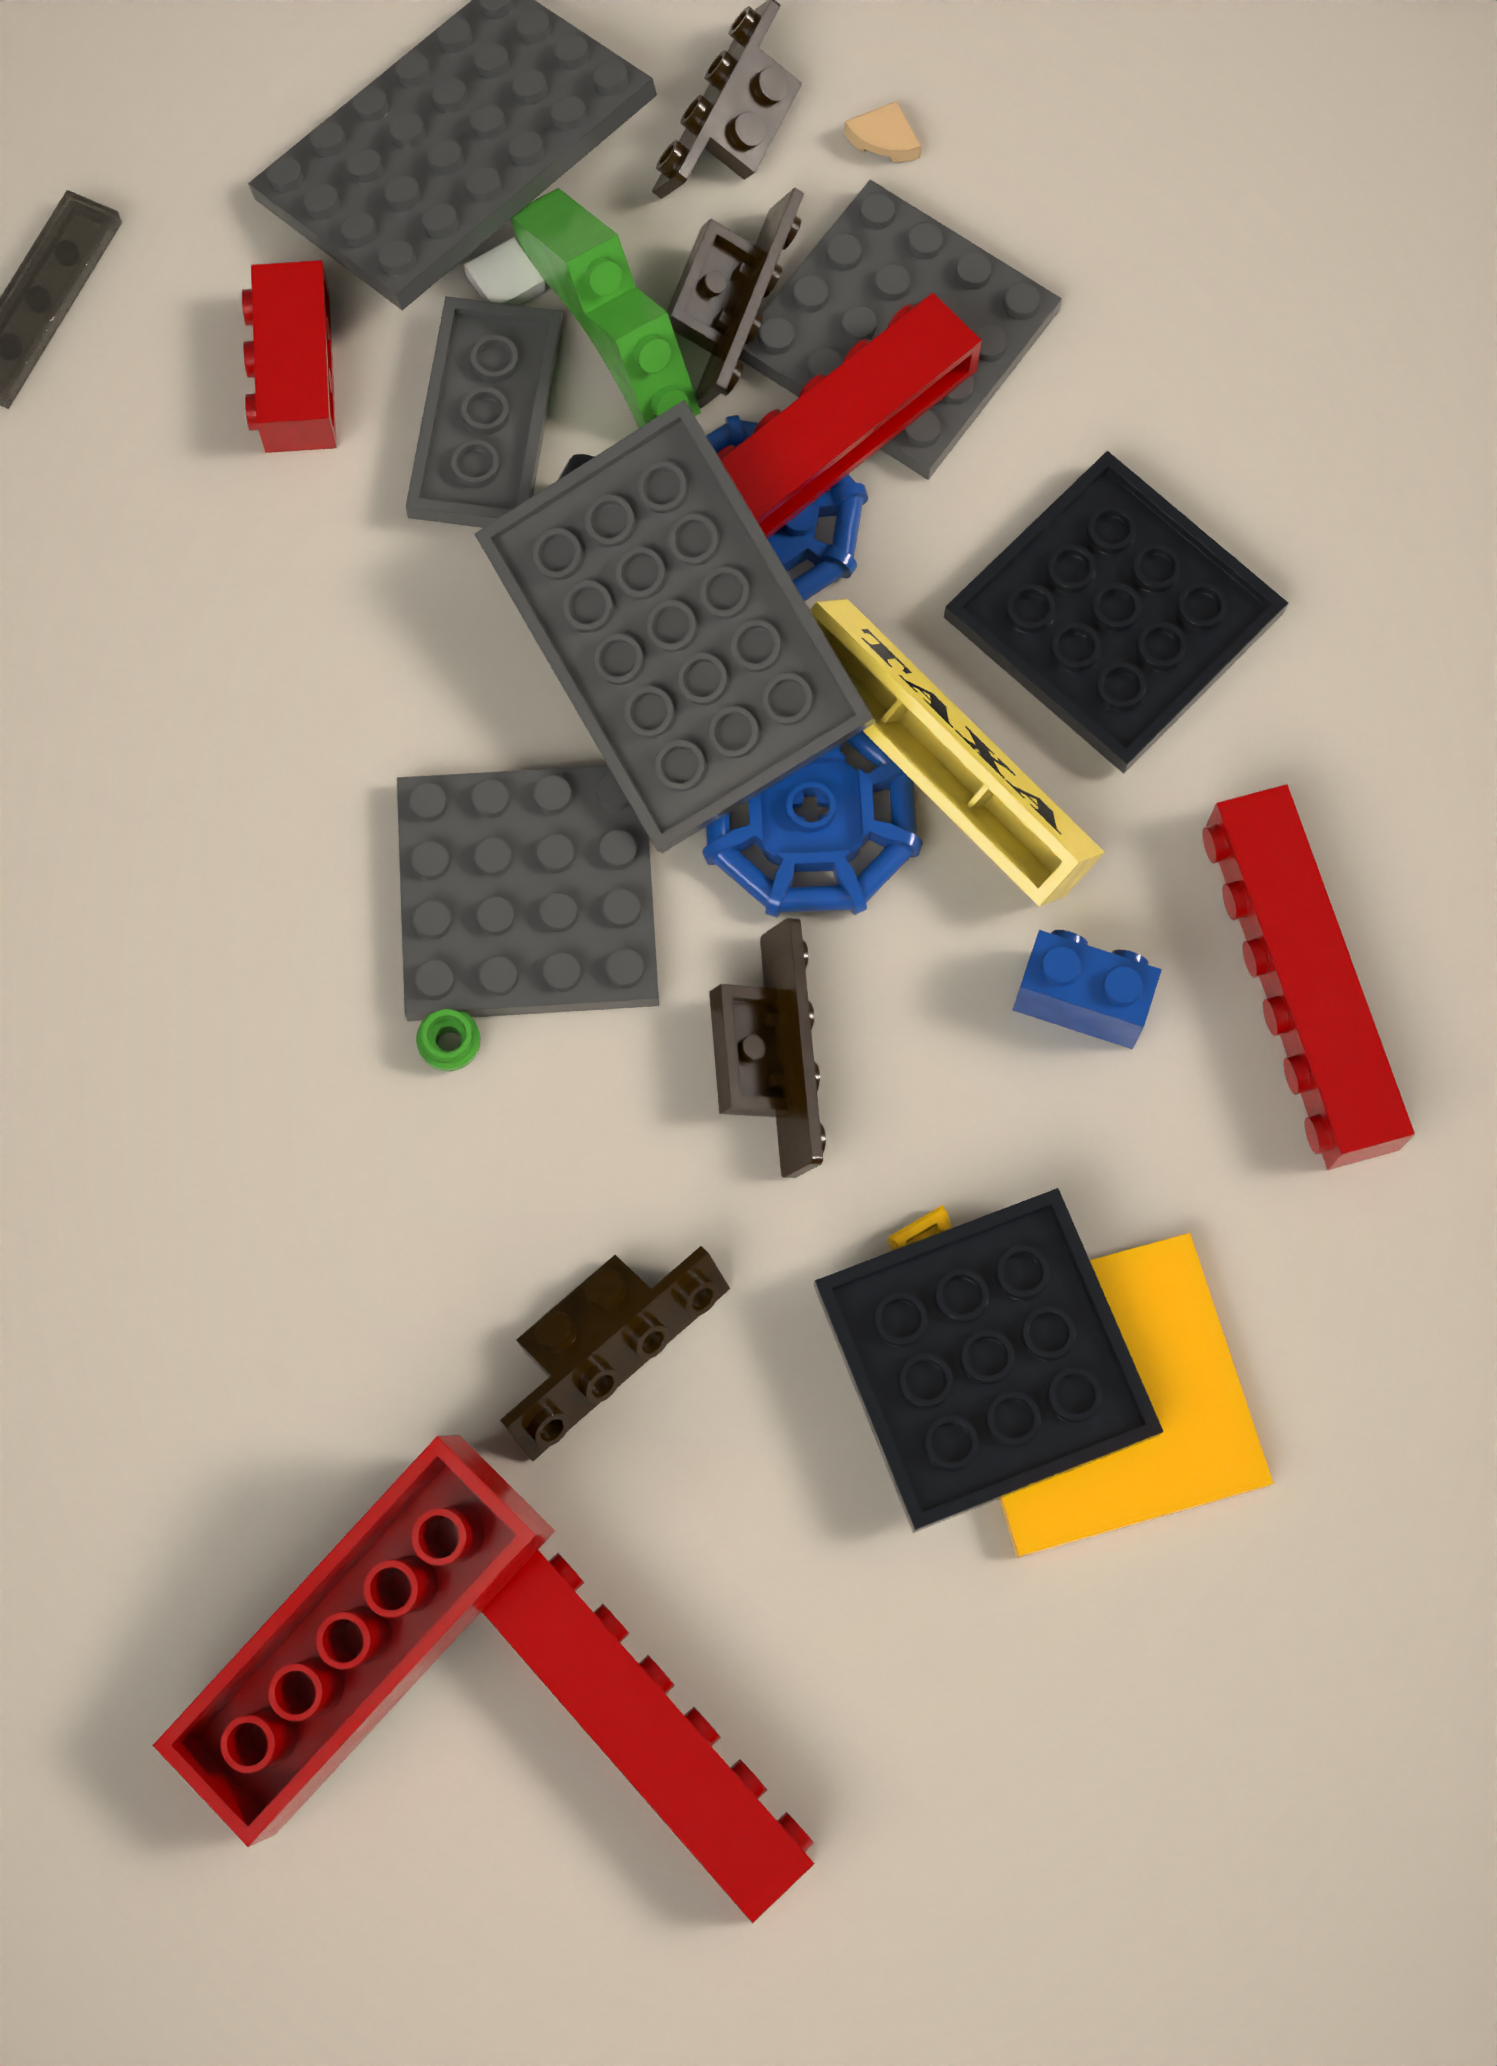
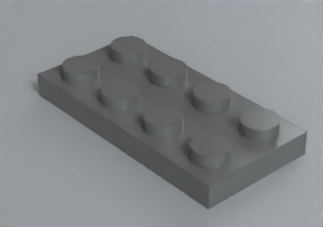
(484, 411)

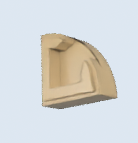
(884, 133)

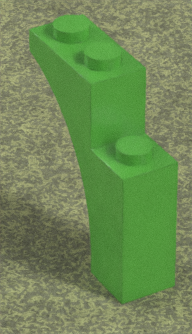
(593, 279)

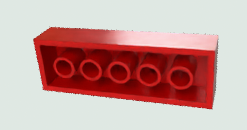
(353, 1638)

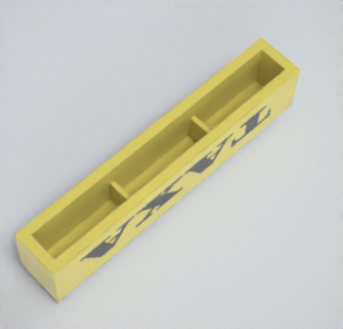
(958, 762)

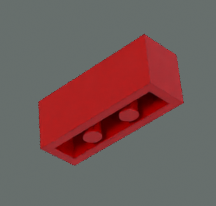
(290, 356)

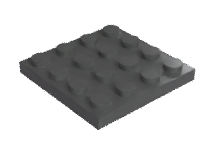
(869, 269)
(524, 894)

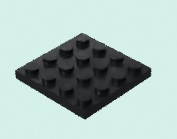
(1115, 611)
(986, 1359)

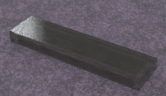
(49, 285)

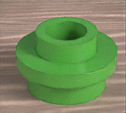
(444, 1022)

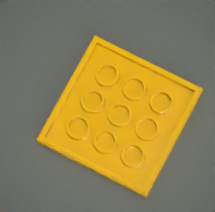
(1191, 1380)

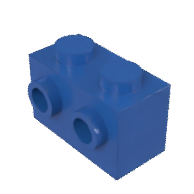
(1087, 987)

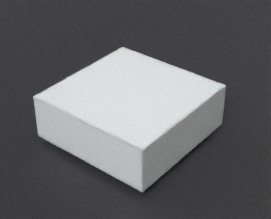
(505, 275)

